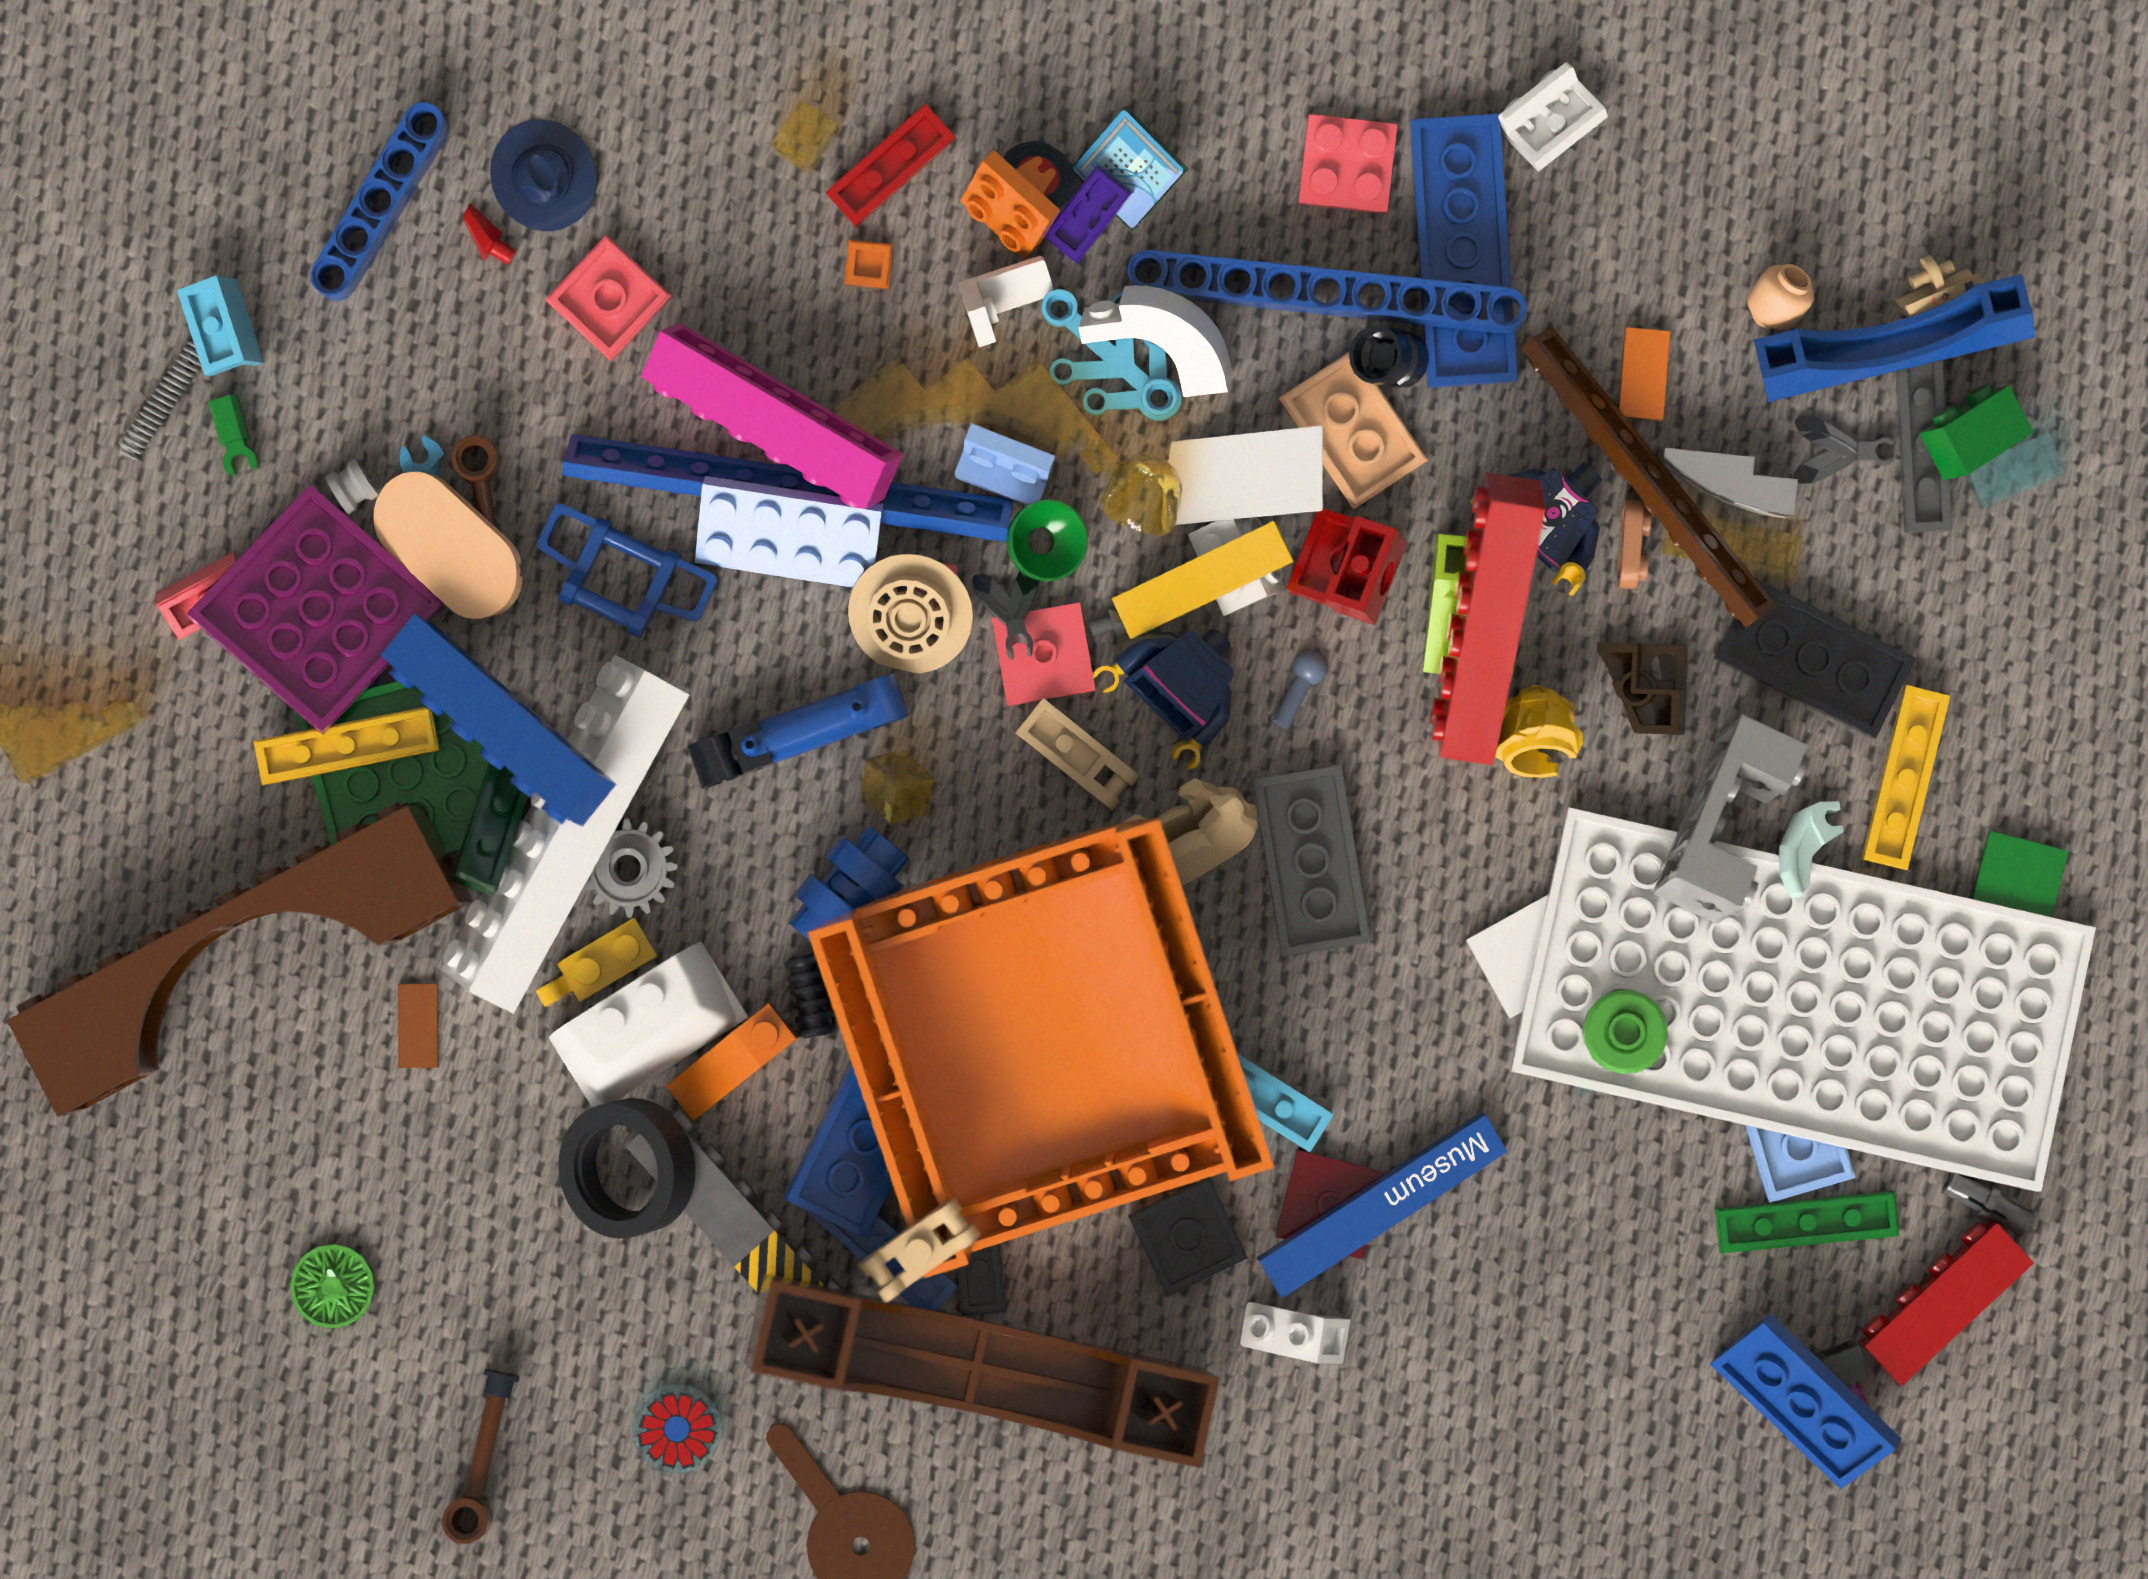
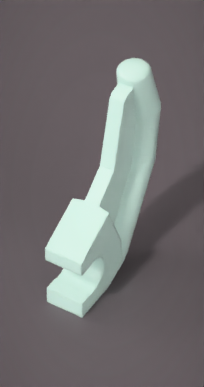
(1802, 839)

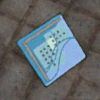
(1135, 159)

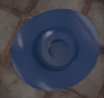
(543, 175)

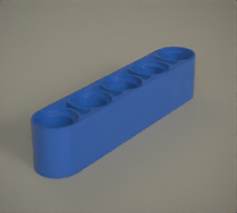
(380, 179)

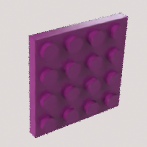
(313, 608)

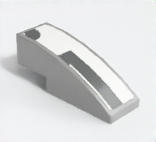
(1732, 481)

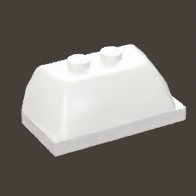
(648, 1026)

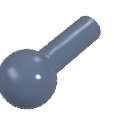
(1309, 669)

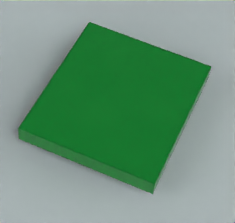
(2019, 874)

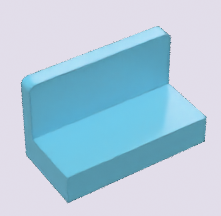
(219, 324)

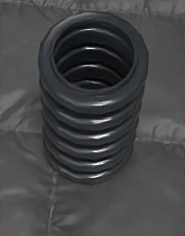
(810, 997)

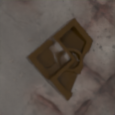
(1650, 703)

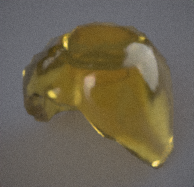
(1144, 495)

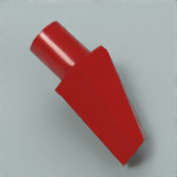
(487, 236)

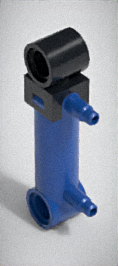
(797, 731)

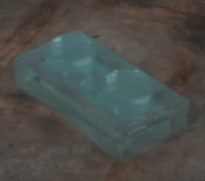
(2016, 471)

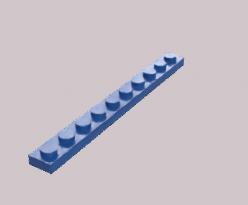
(685, 471)

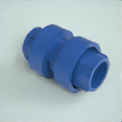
(868, 861)

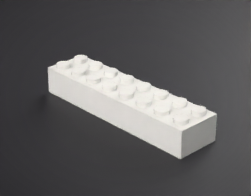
(552, 861)

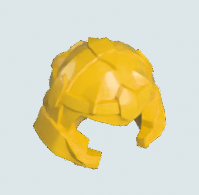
(1537, 721)

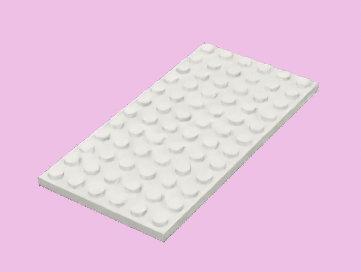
(1818, 1016)

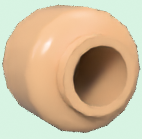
(1781, 297)

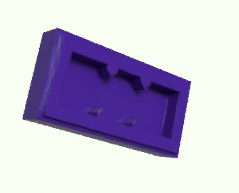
(1088, 214)

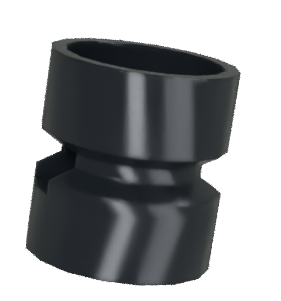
(1388, 356)

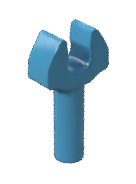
(430, 466)

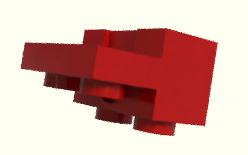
(1348, 564)

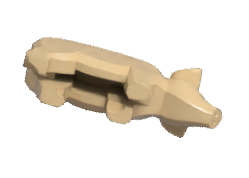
(1207, 829)

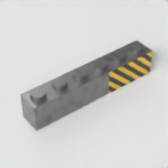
(731, 1218)

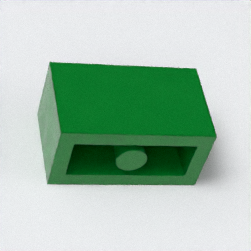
(1976, 431)

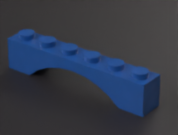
(1972, 322)

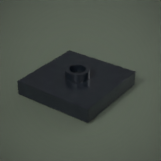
(1187, 1236)

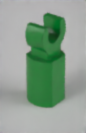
(232, 432)

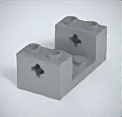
(1746, 760)

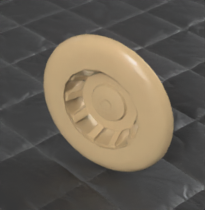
(910, 615)

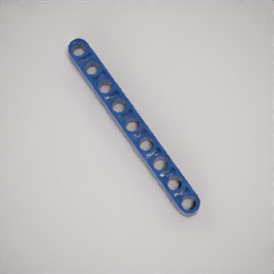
(1345, 305)

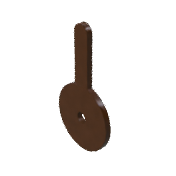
(845, 1519)

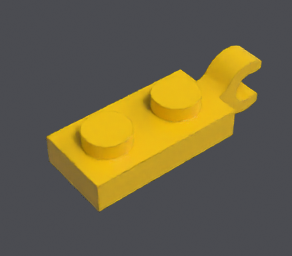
(600, 963)

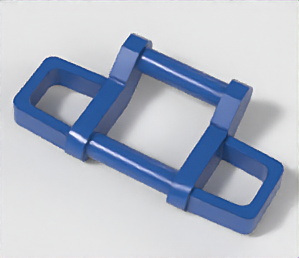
(604, 534)

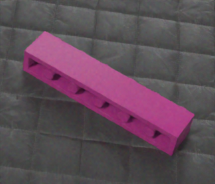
(771, 416)

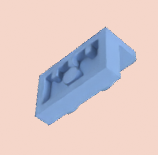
(1004, 466)

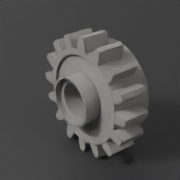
(653, 872)

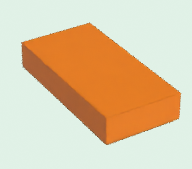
(1644, 373)

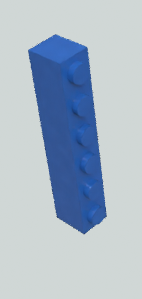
(498, 721)

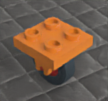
(1021, 194)

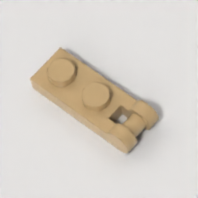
(1075, 752)

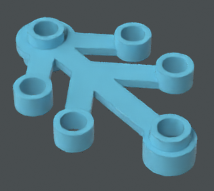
(1116, 363)

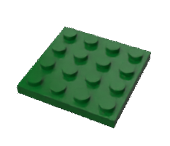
(439, 780)

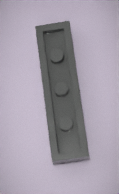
(1923, 489)

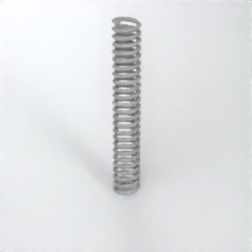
(160, 392)

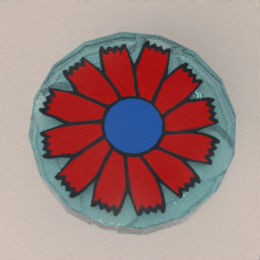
(677, 1428)

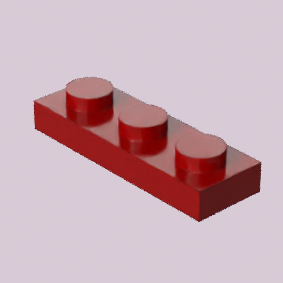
(890, 165)

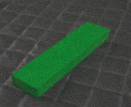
(1807, 1222)

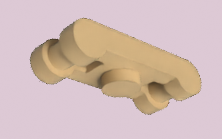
(919, 1249)

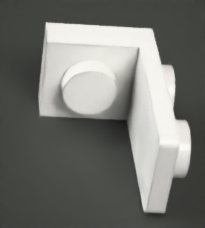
(1001, 291)
(1295, 1333)

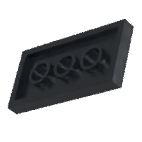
(1818, 662)

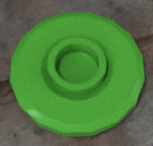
(1625, 1031)
(332, 1286)

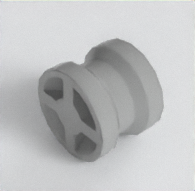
(351, 485)

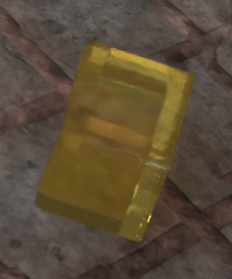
(805, 137)
(897, 786)

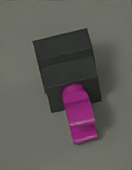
(1847, 1364)

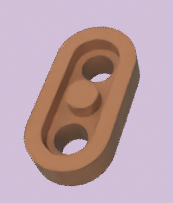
(1634, 525)

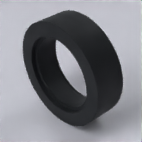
(580, 1176)

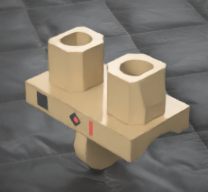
(1938, 289)

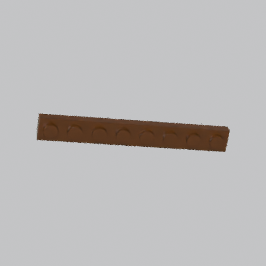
(1648, 476)

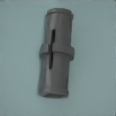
(1988, 1203)

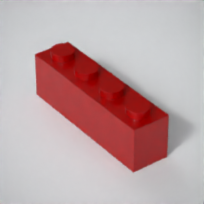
(1945, 1302)

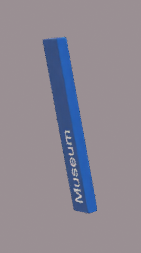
(1381, 1204)

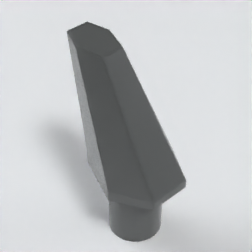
(1110, 623)

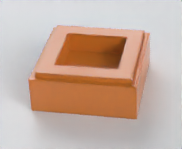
(868, 264)

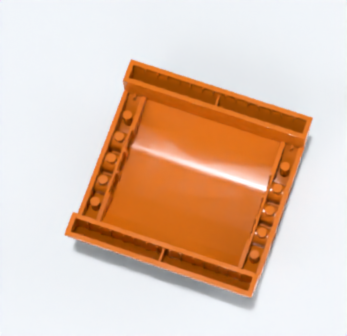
(1041, 1036)

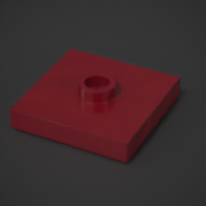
(1318, 1186)

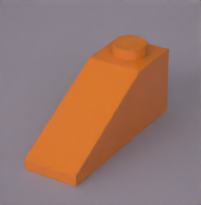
(732, 1061)

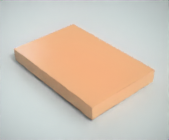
(1362, 433)

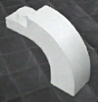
(1171, 324)

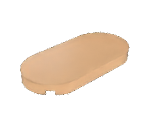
(448, 545)

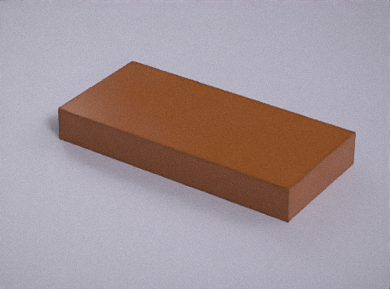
(418, 1025)

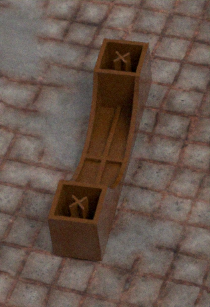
(108, 1023)
(981, 1368)

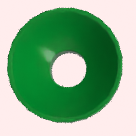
(1067, 535)

